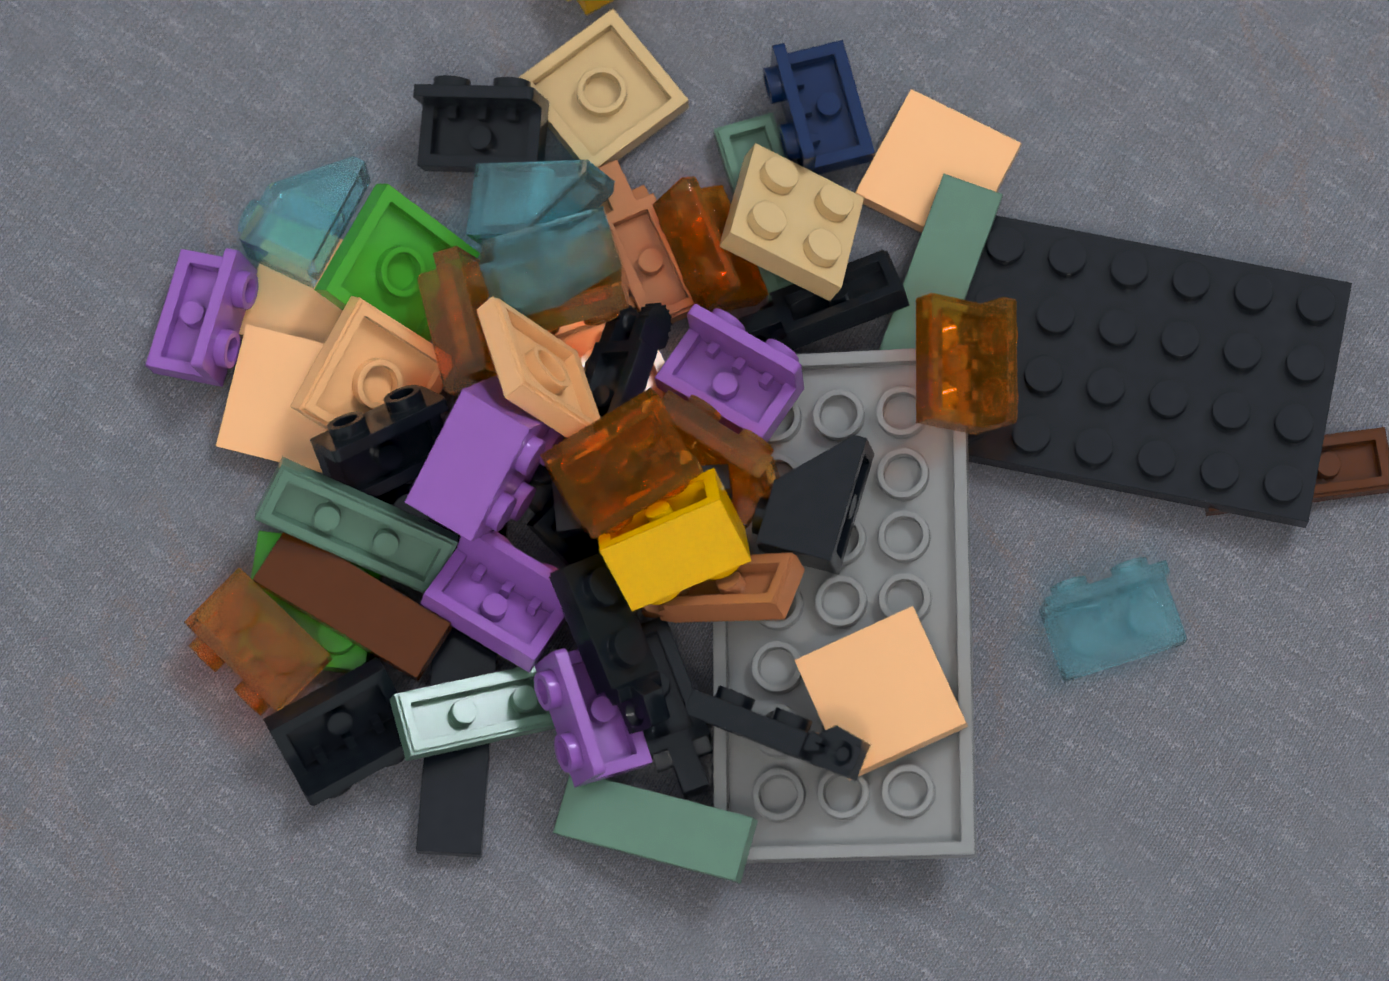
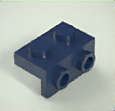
(820, 107)

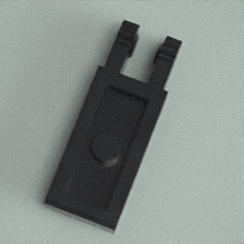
(626, 355)

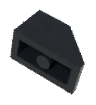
(816, 506)

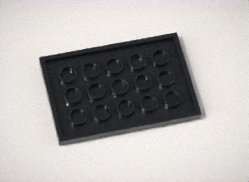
(1163, 370)

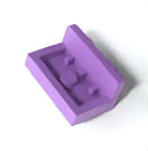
(203, 316)
(733, 372)
(498, 598)
(589, 729)

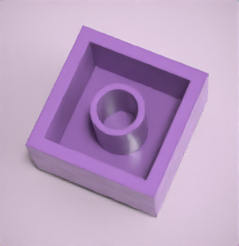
(482, 463)

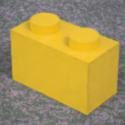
(677, 543)

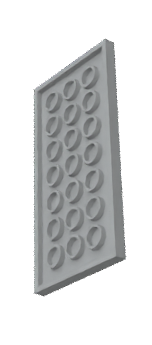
(902, 553)

